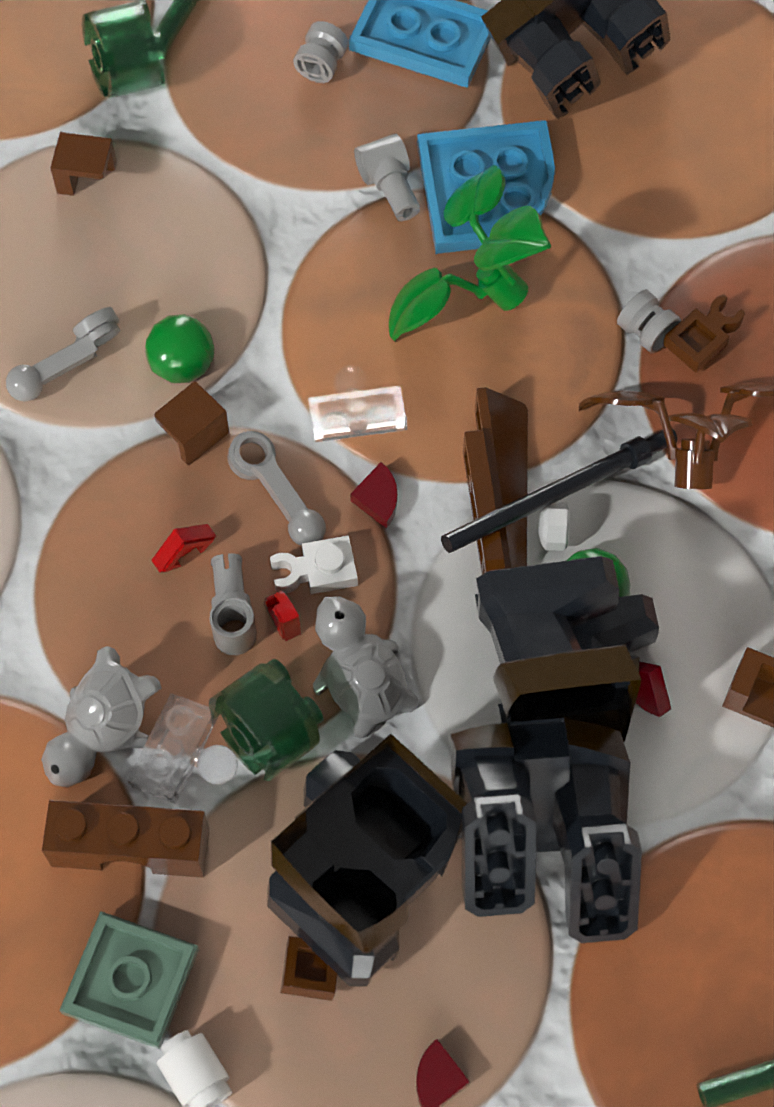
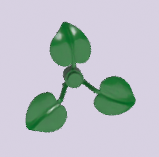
(510, 240)

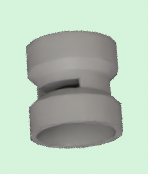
(316, 58)
(647, 320)

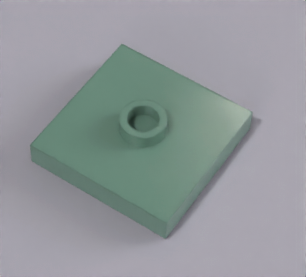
(129, 980)

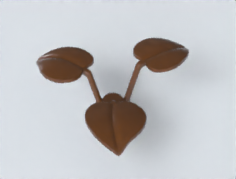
(696, 456)

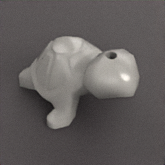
(362, 668)
(99, 718)

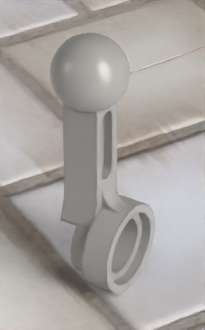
(27, 381)
(304, 524)

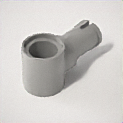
(386, 166)
(231, 604)

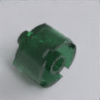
(124, 49)
(267, 719)

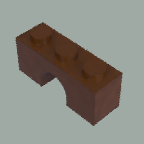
(95, 833)

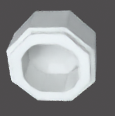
(554, 526)

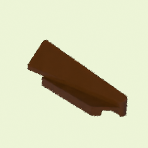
(497, 474)

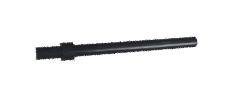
(631, 455)

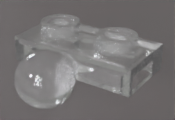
(356, 409)
(177, 748)

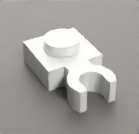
(324, 565)

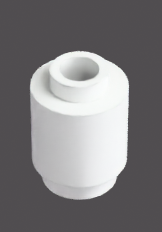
(194, 1071)

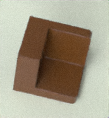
(80, 157)
(193, 421)
(753, 687)

